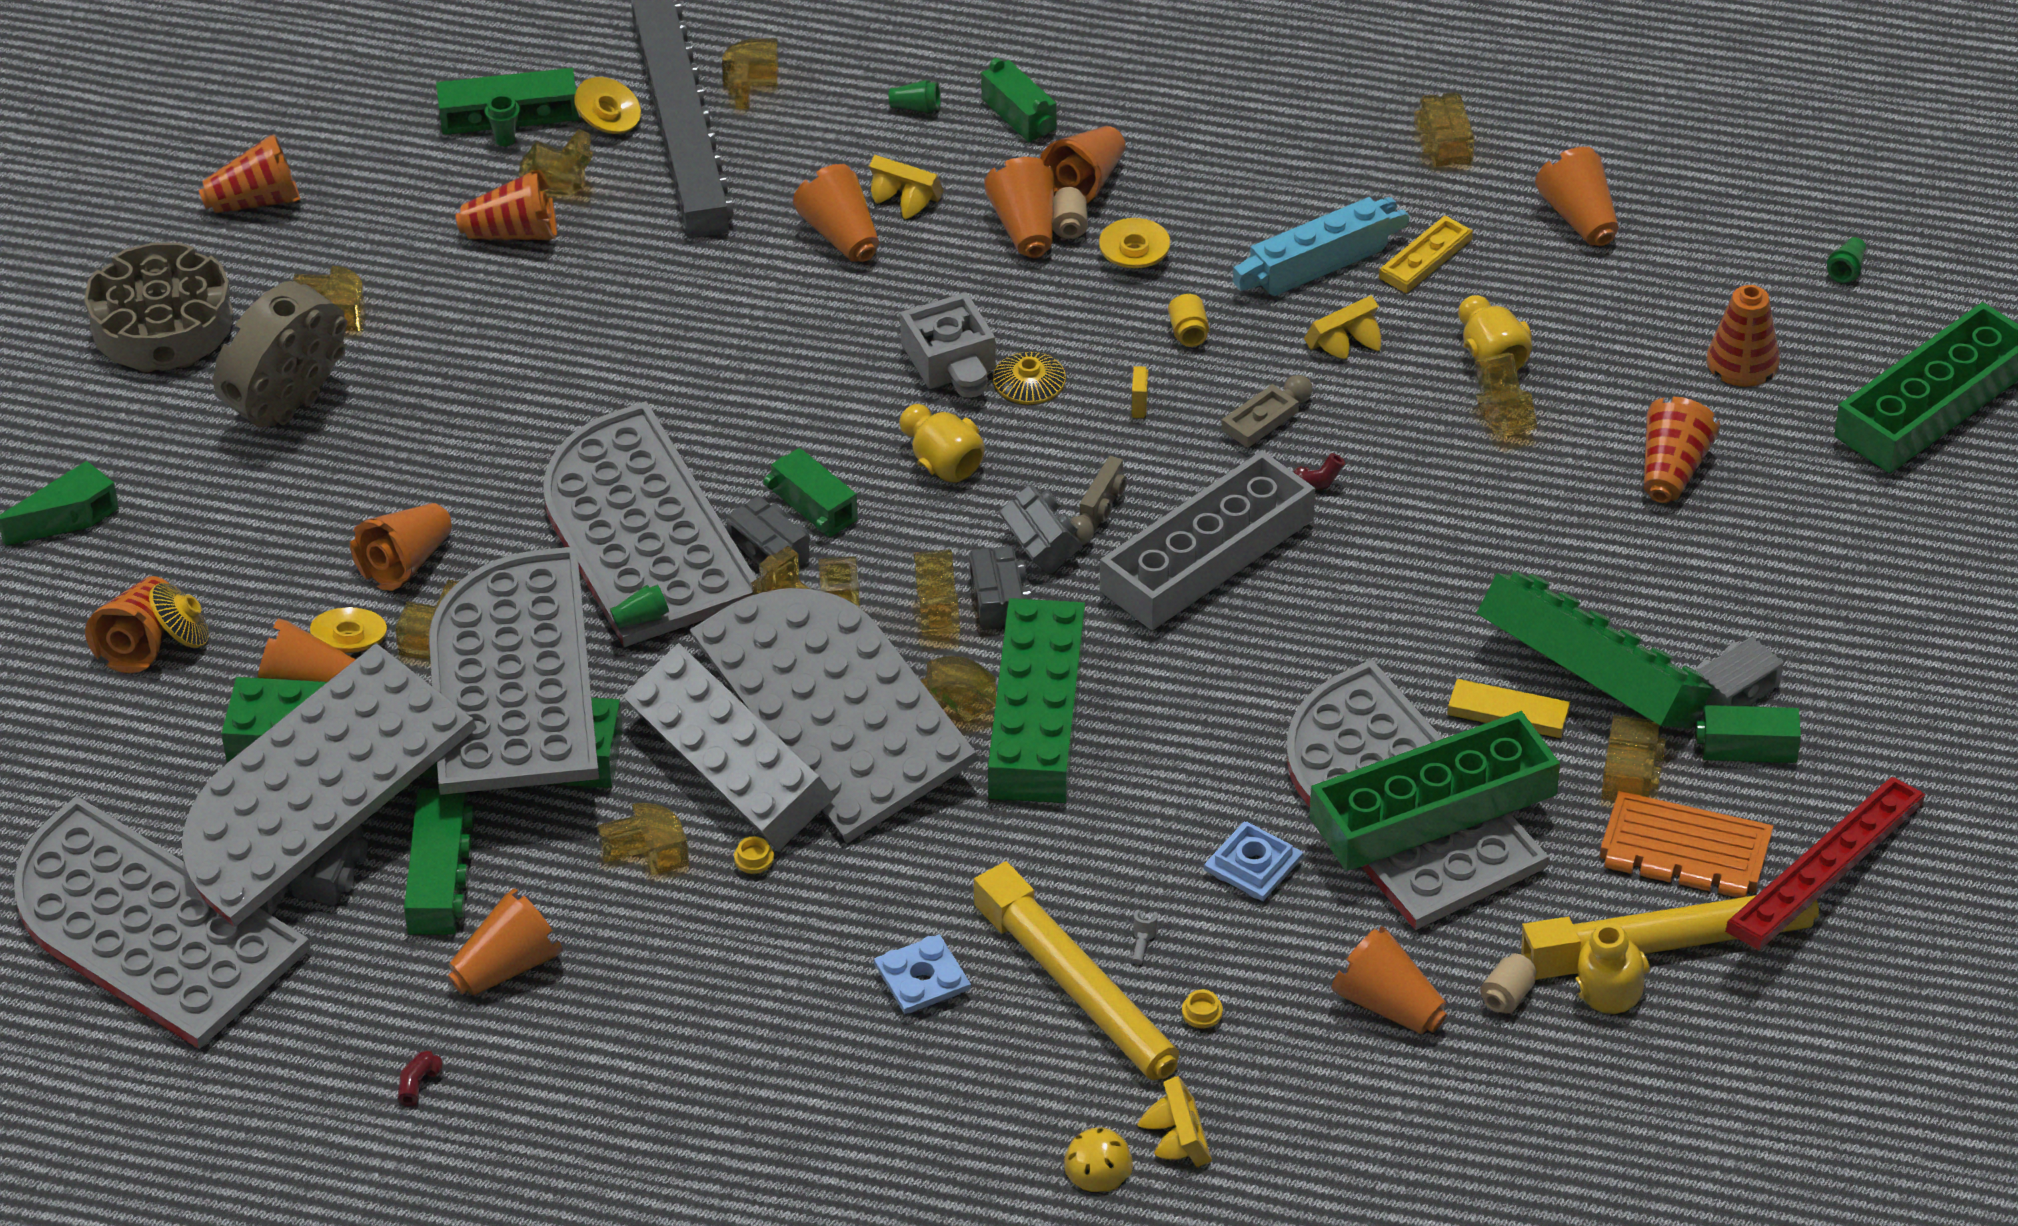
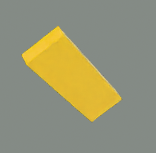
(1425, 254)
(1490, 703)

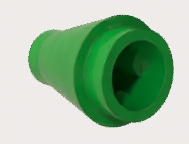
(918, 96)
(503, 117)
(1846, 262)
(641, 607)

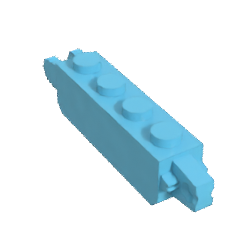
(1320, 246)

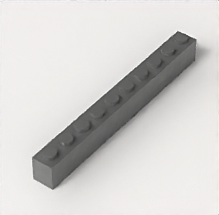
(682, 118)

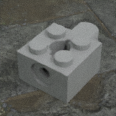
(950, 344)

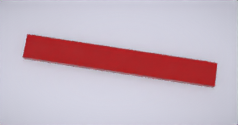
(1824, 863)

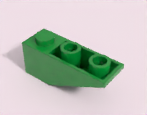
(63, 506)

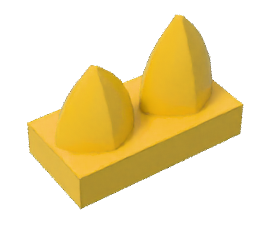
(917, 185)
(1332, 329)
(1177, 1110)

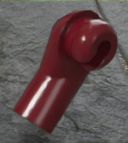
(1325, 476)
(413, 1072)

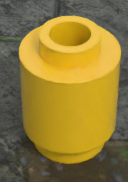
(1188, 319)

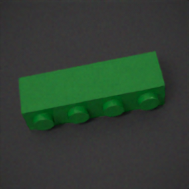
(541, 96)
(437, 862)

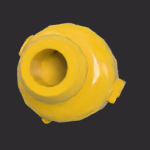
(1493, 331)
(943, 442)
(1611, 970)

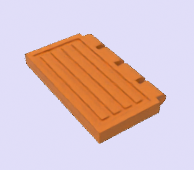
(1687, 843)

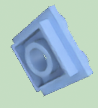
(1253, 876)
(927, 958)

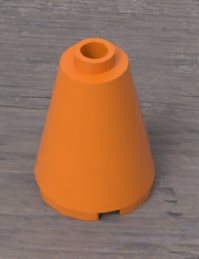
(1084, 160)
(1580, 194)
(1024, 203)
(838, 211)
(399, 543)
(300, 656)
(503, 946)
(1390, 984)

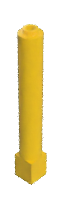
(1011, 907)
(1556, 942)

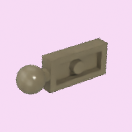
(1267, 410)
(1099, 498)

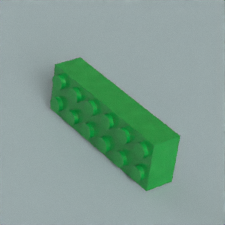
(1931, 389)
(1595, 650)
(1036, 701)
(1434, 790)

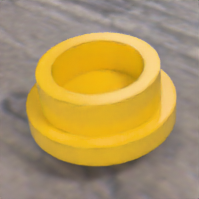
(753, 855)
(1202, 1009)

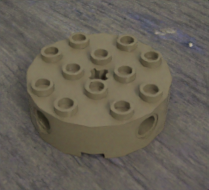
(159, 306)
(280, 354)

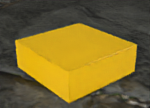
(1139, 392)

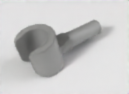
(1143, 932)

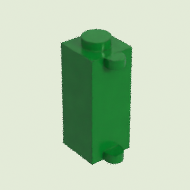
(1018, 100)
(813, 492)
(1749, 734)

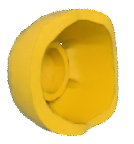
(1094, 1151)

